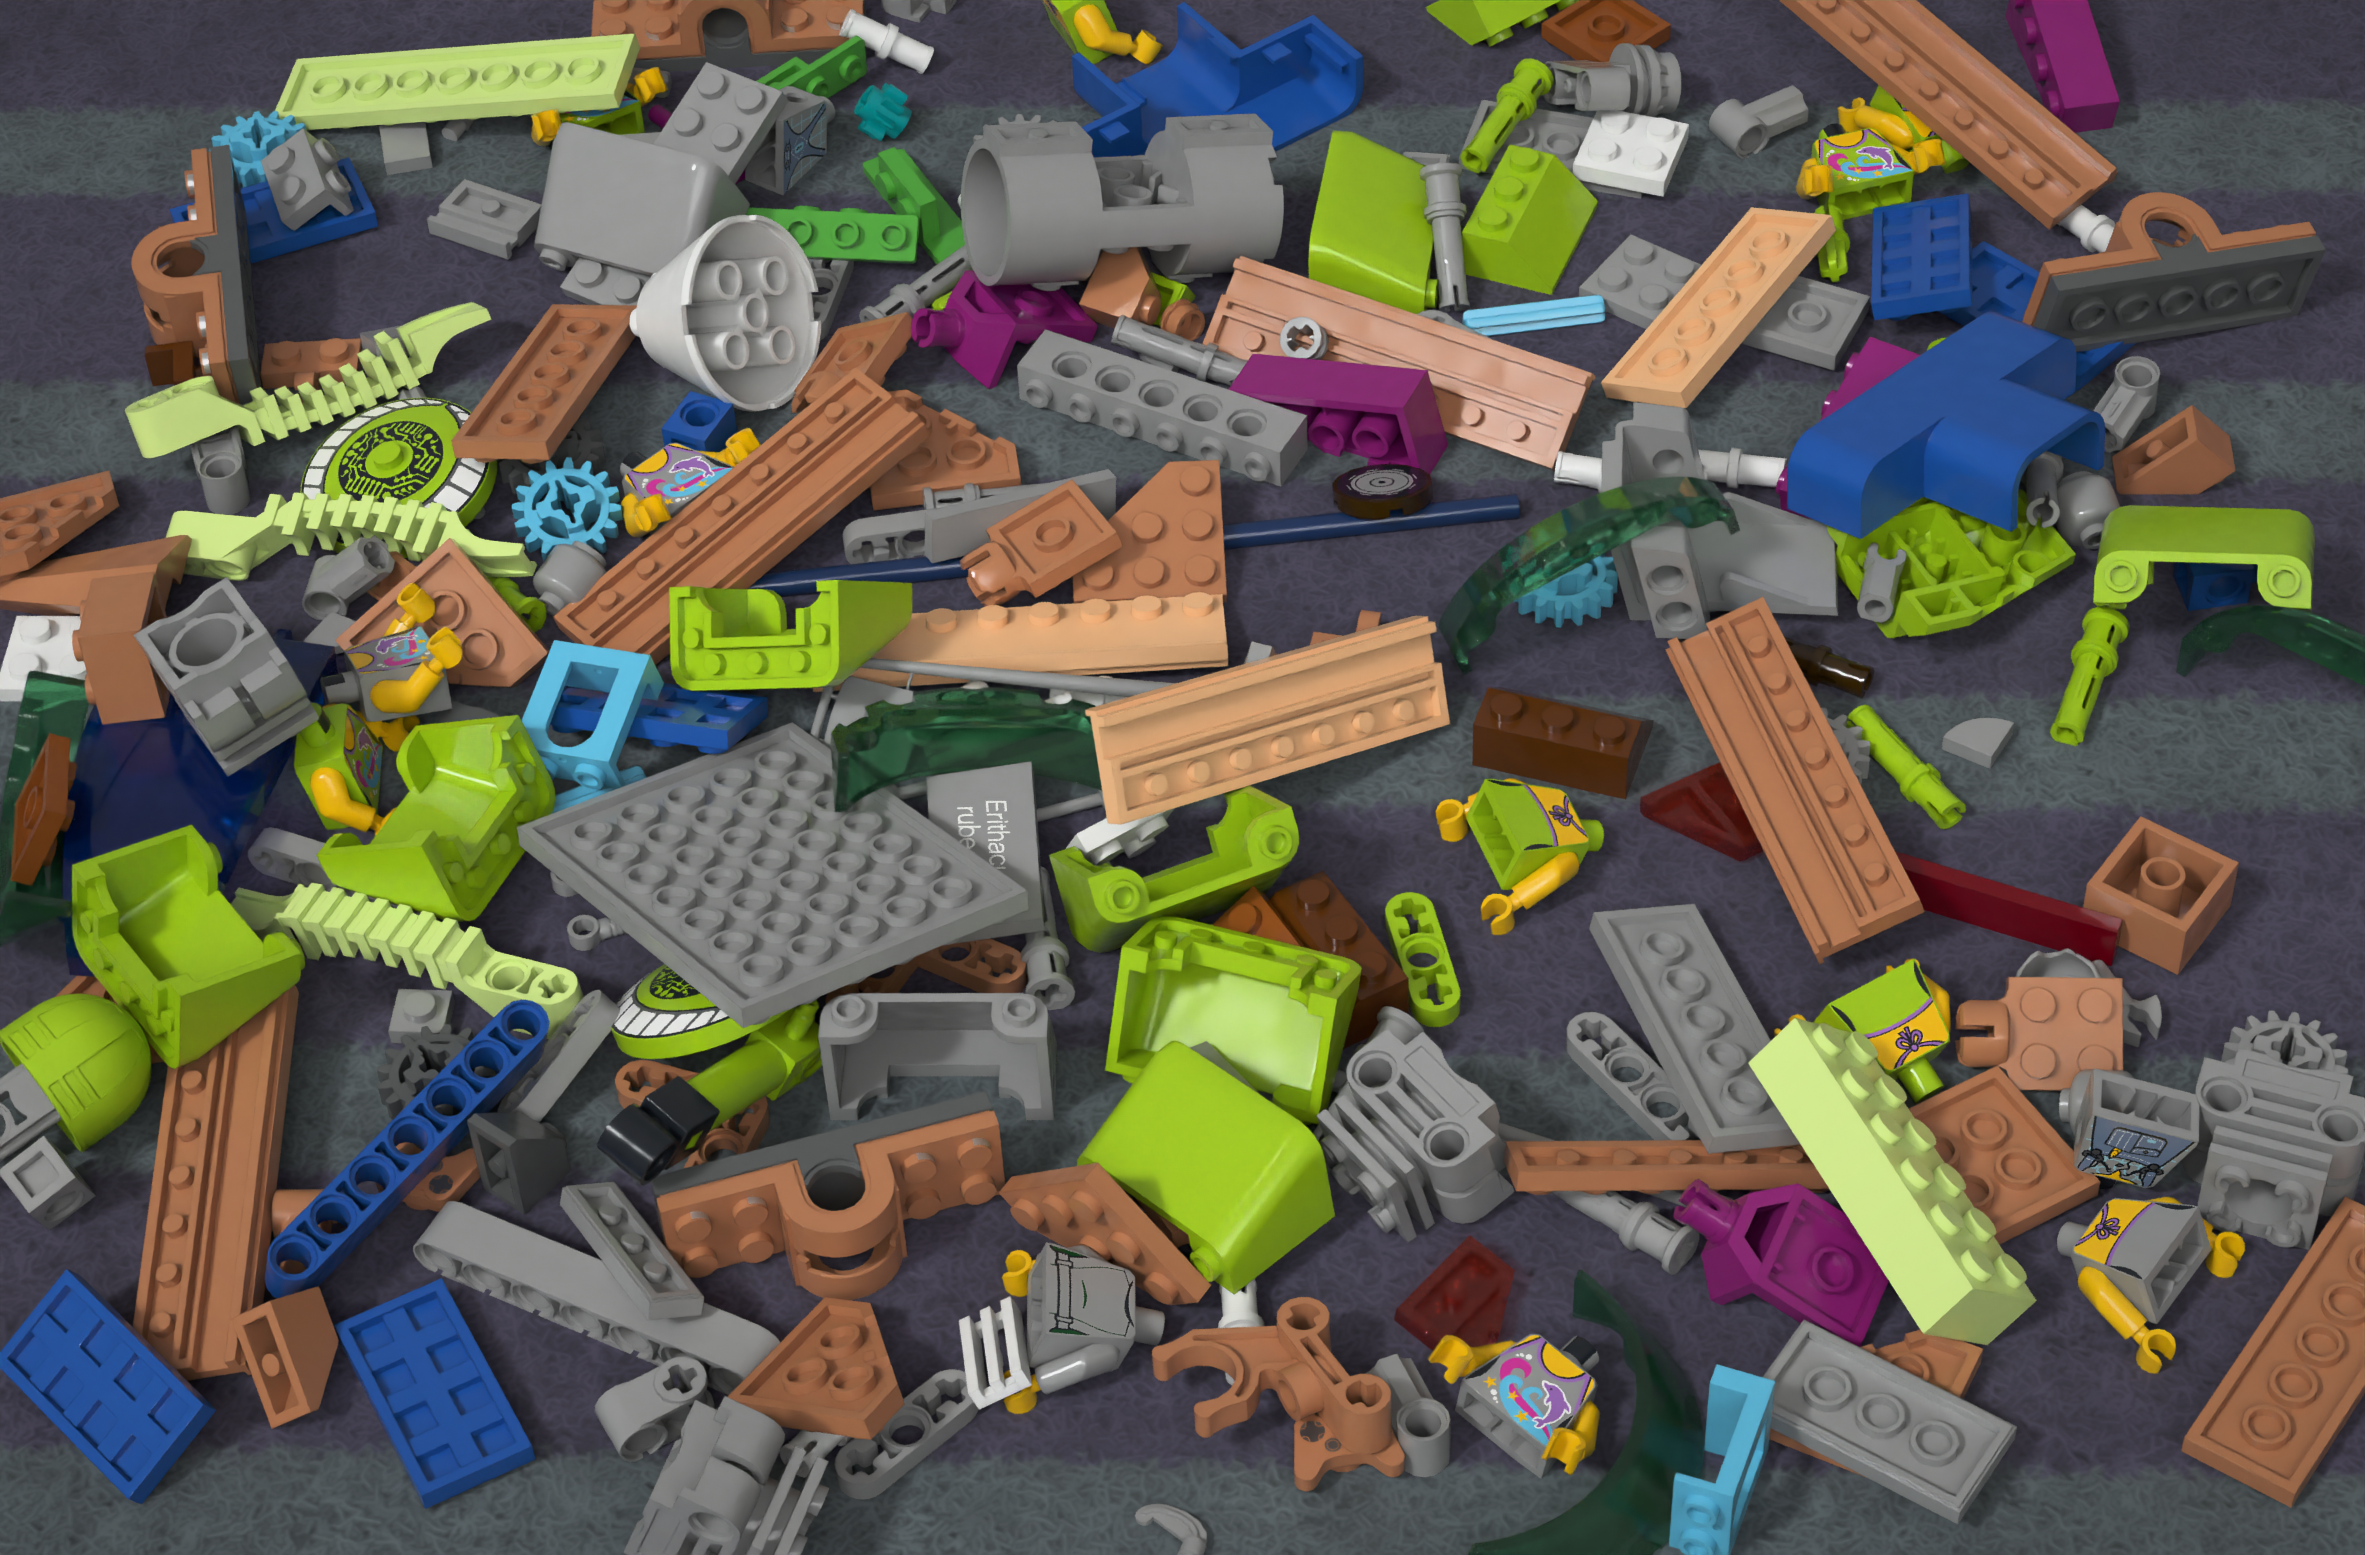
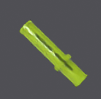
(1916, 780)

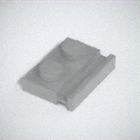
(485, 219)

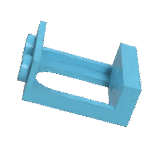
(622, 675)
(1738, 1427)

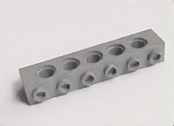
(1162, 407)

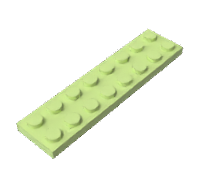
(460, 82)

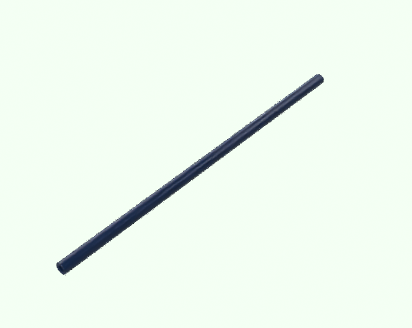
(1235, 536)

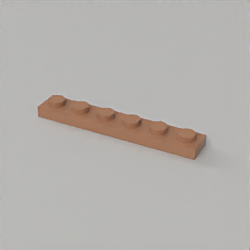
(1653, 1167)

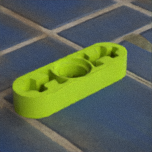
(1429, 941)

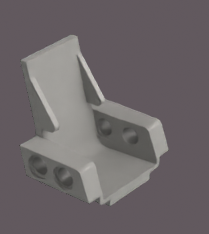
(1686, 573)

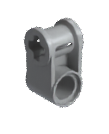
(222, 472)
(650, 1408)

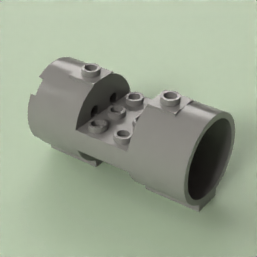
(1045, 206)

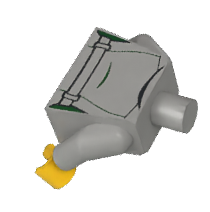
(1077, 1317)

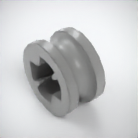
(1306, 326)

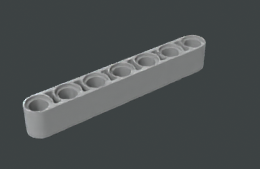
(584, 1295)

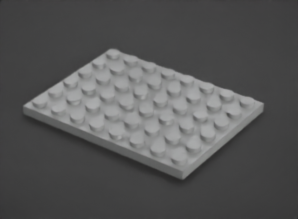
(760, 885)

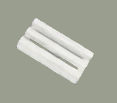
(971, 1334)

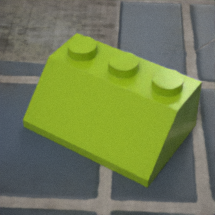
(1491, 18)
(1527, 222)

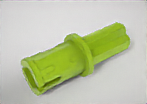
(1833, 255)

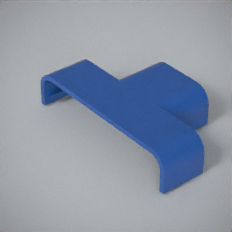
(1289, 80)
(1948, 430)

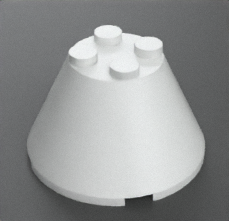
(734, 313)

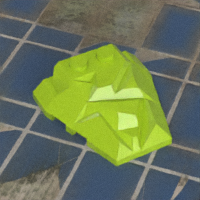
(1953, 564)

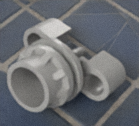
(1632, 81)

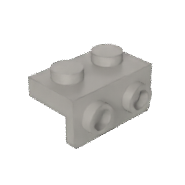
(306, 179)

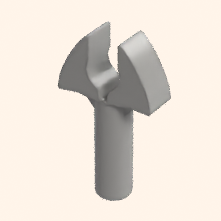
(2145, 1011)

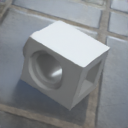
(46, 1183)

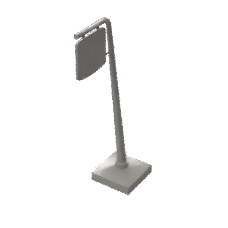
(858, 692)

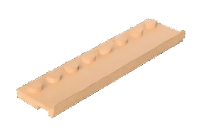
(1062, 638)
(1267, 718)

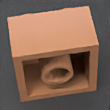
(117, 669)
(2164, 892)

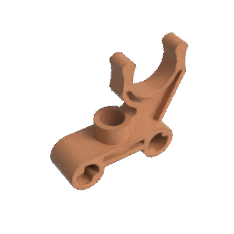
(1293, 1362)

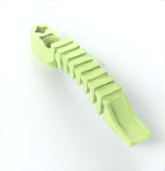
(198, 411)
(237, 544)
(337, 921)

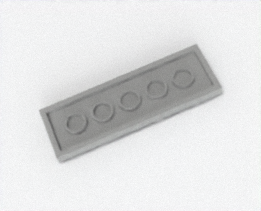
(717, 119)
(1694, 1022)

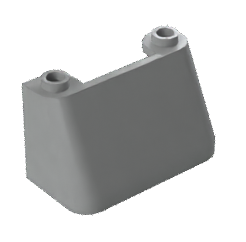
(627, 201)
(937, 1034)

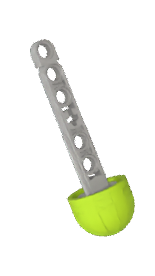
(76, 1067)

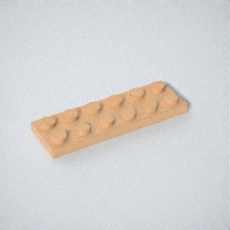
(1718, 307)

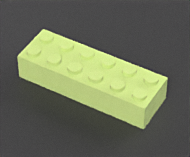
(1893, 1182)

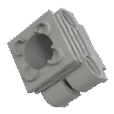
(228, 677)
(1415, 1137)
(2274, 1146)
(720, 1492)

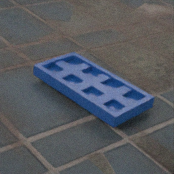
(272, 238)
(1922, 257)
(2006, 288)
(679, 716)
(104, 1386)
(434, 1393)

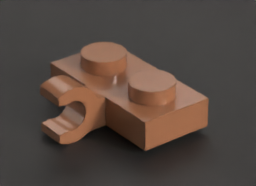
(307, 361)

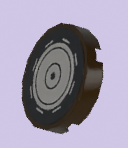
(1377, 489)

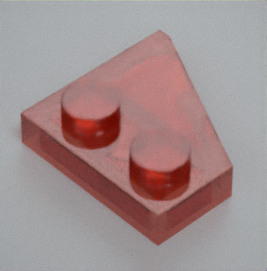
(1705, 811)
(1460, 1298)

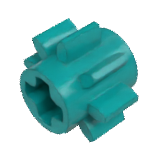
(882, 111)

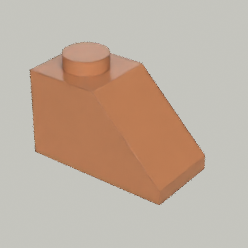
(1123, 287)
(2176, 457)
(289, 1353)

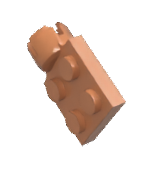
(865, 345)
(1040, 546)
(2045, 1030)

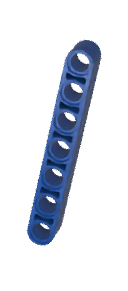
(402, 1172)

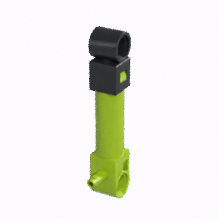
(683, 1112)

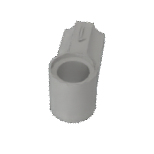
(1751, 125)
(2128, 400)
(346, 576)
(1417, 1418)

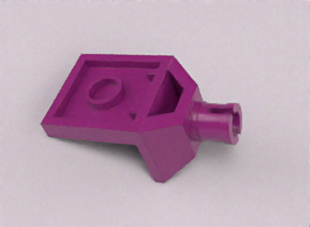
(986, 321)
(1788, 1253)

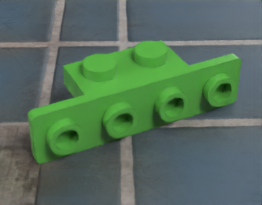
(826, 74)
(911, 193)
(849, 233)

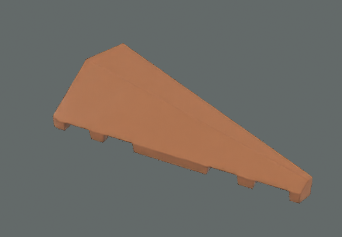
(62, 583)

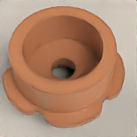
(1183, 319)

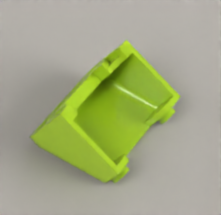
(1372, 225)
(2141, 535)
(744, 643)
(456, 825)
(1112, 903)
(175, 945)
(1257, 1001)
(1215, 1164)

